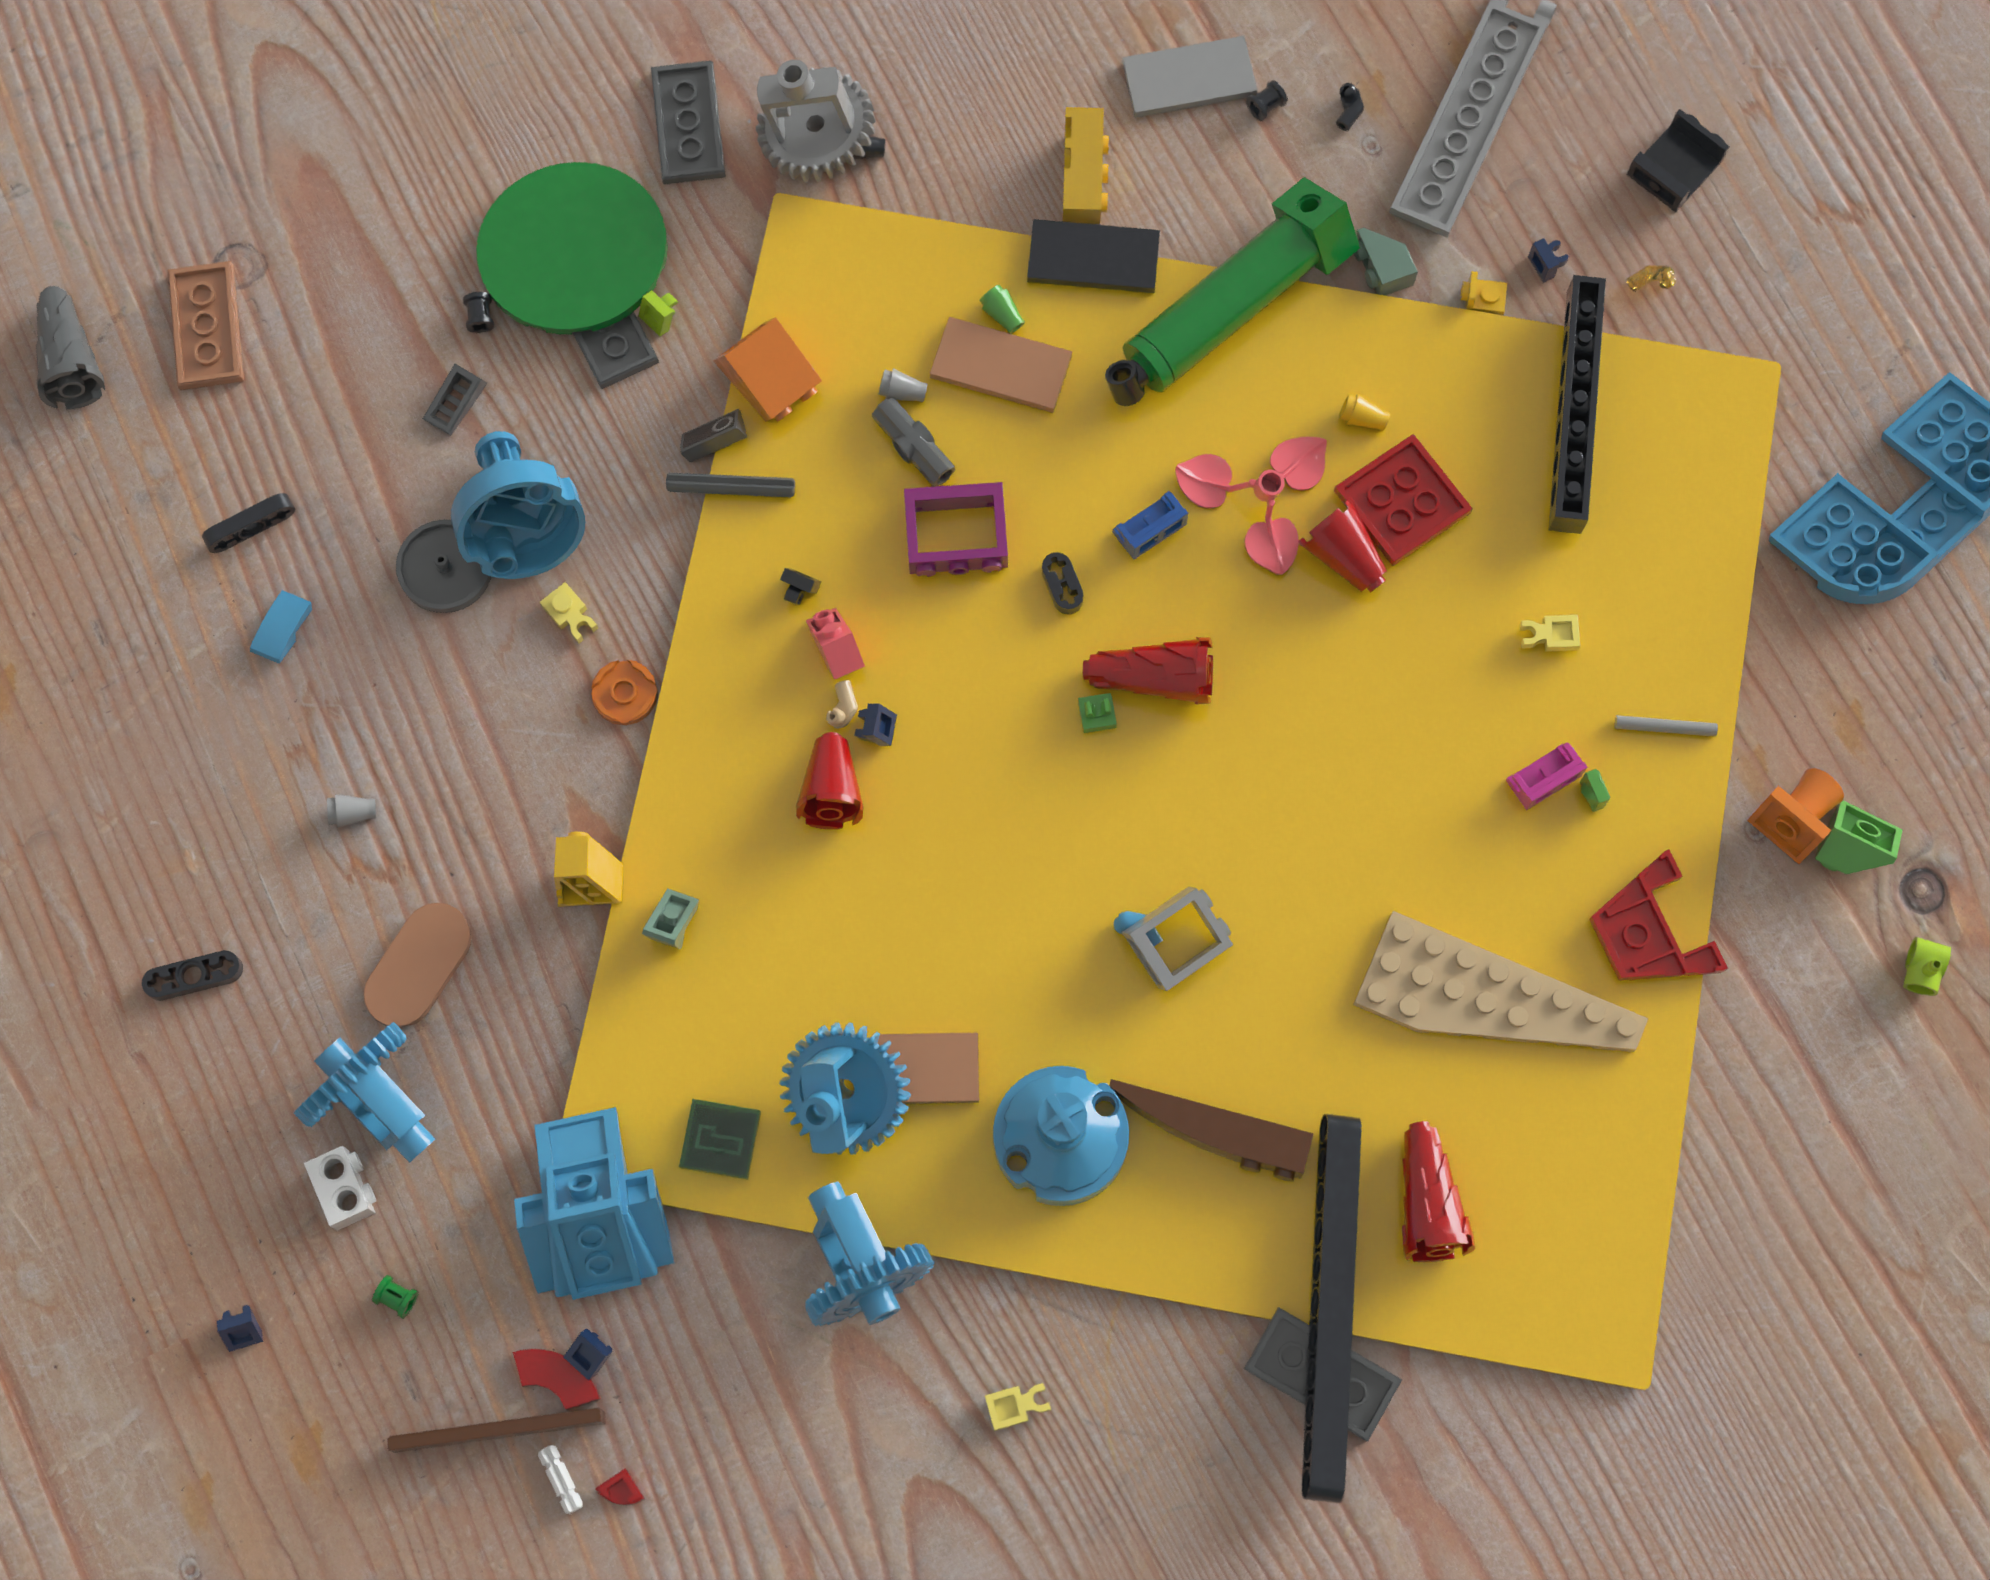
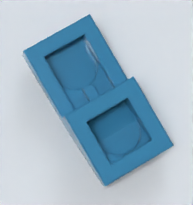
(280, 626)

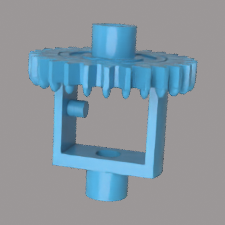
(368, 1094)
(824, 1104)
(861, 1267)

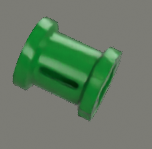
(395, 1296)

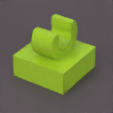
(657, 311)

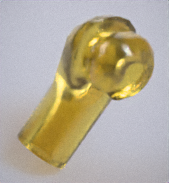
(1651, 273)

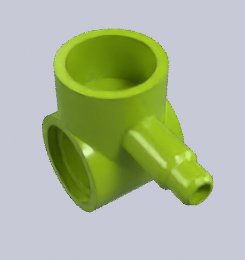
(1925, 966)

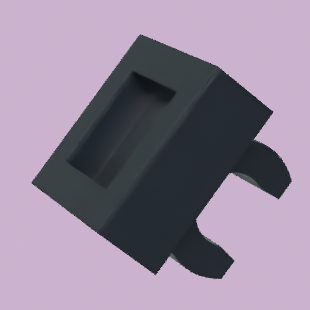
(798, 585)

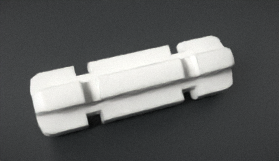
(560, 1479)

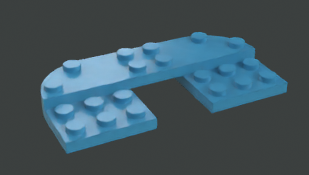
(1875, 556)

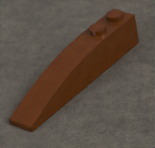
(1223, 1132)

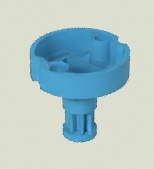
(515, 512)
(1060, 1135)

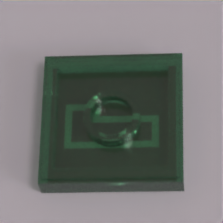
(720, 1139)

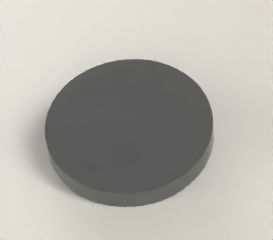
(435, 571)

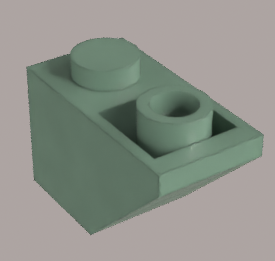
(1386, 262)

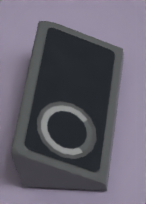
(713, 436)

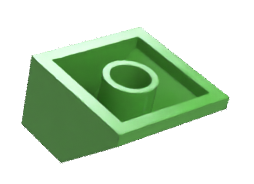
(1858, 841)

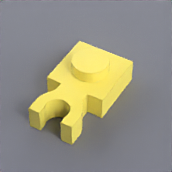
(566, 610)
(1556, 633)
(1010, 1407)

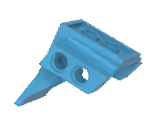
(593, 1220)

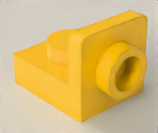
(1484, 295)

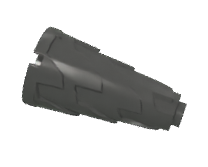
(64, 358)

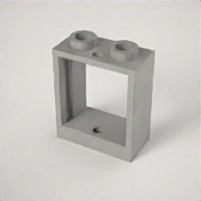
(1149, 956)

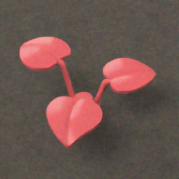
(1269, 542)

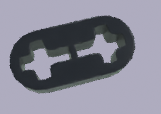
(1069, 580)

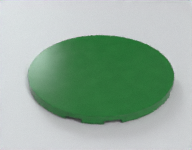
(571, 247)

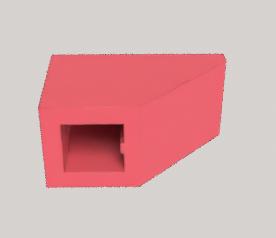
(835, 642)

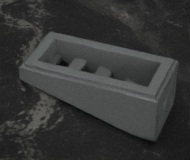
(450, 384)

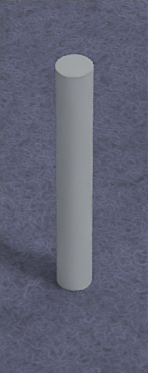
(1666, 725)

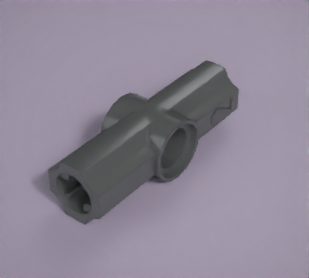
(913, 442)

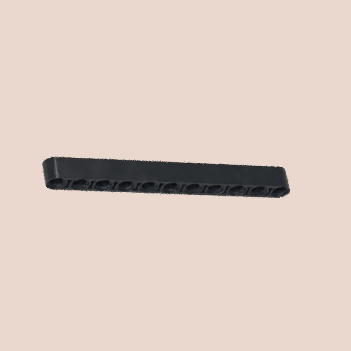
(1331, 1309)

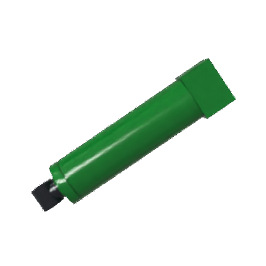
(1308, 232)

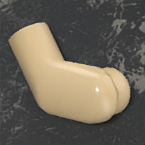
(845, 708)

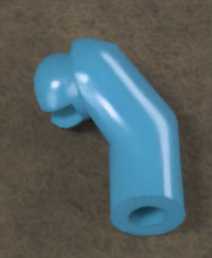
(1129, 918)

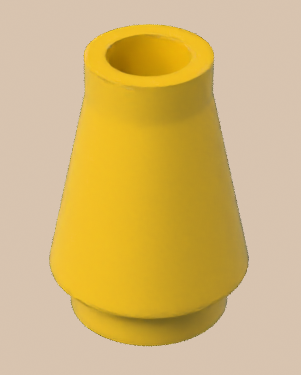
(1363, 413)

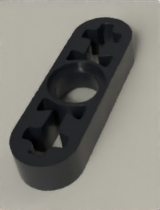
(248, 523)
(169, 989)

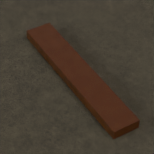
(496, 1430)

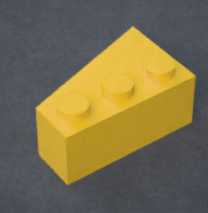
(1084, 165)
(586, 872)

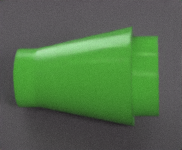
(1001, 308)

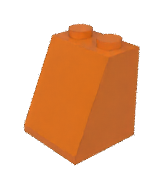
(769, 370)

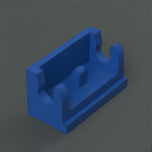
(1151, 525)

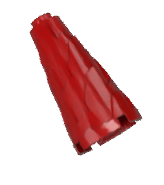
(1165, 670)
(1431, 1201)

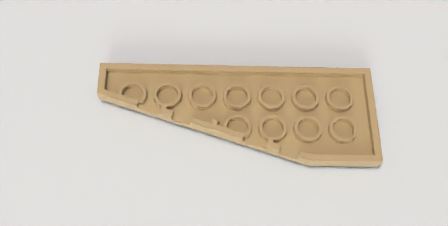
(1461, 989)

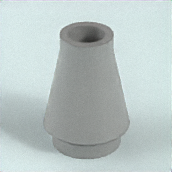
(901, 386)
(348, 810)

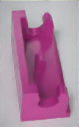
(1547, 775)

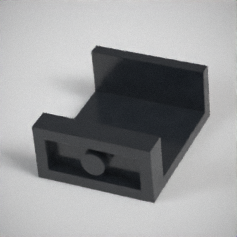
(1678, 161)

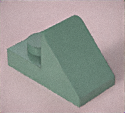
(671, 918)

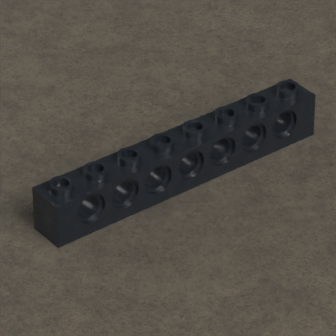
(1577, 405)

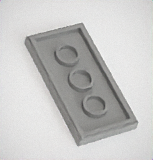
(1189, 76)

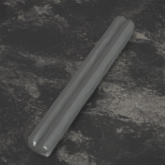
(730, 484)

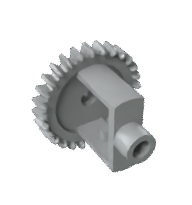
(812, 120)

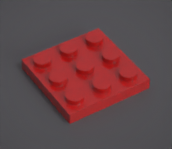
(1404, 499)

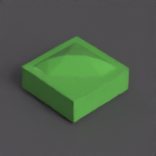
(1594, 790)

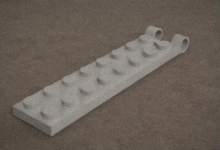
(1470, 116)

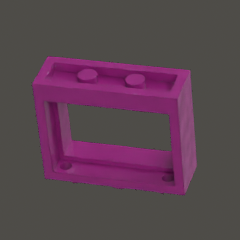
(952, 498)

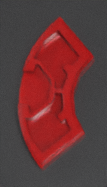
(554, 1372)

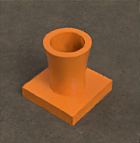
(1794, 819)

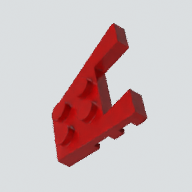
(1639, 936)

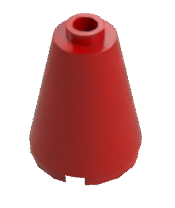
(1347, 548)
(830, 785)

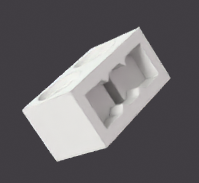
(333, 1191)

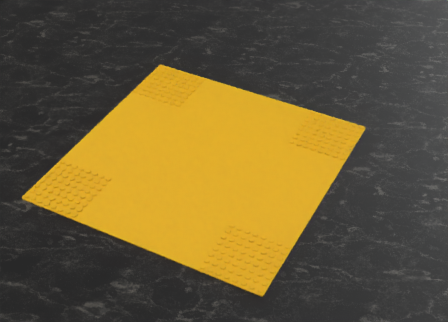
(1318, 792)

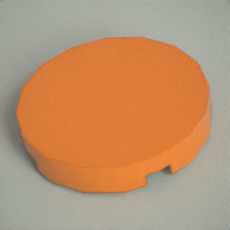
(624, 692)

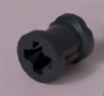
(1266, 100)
(478, 312)

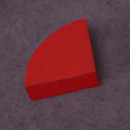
(621, 1489)

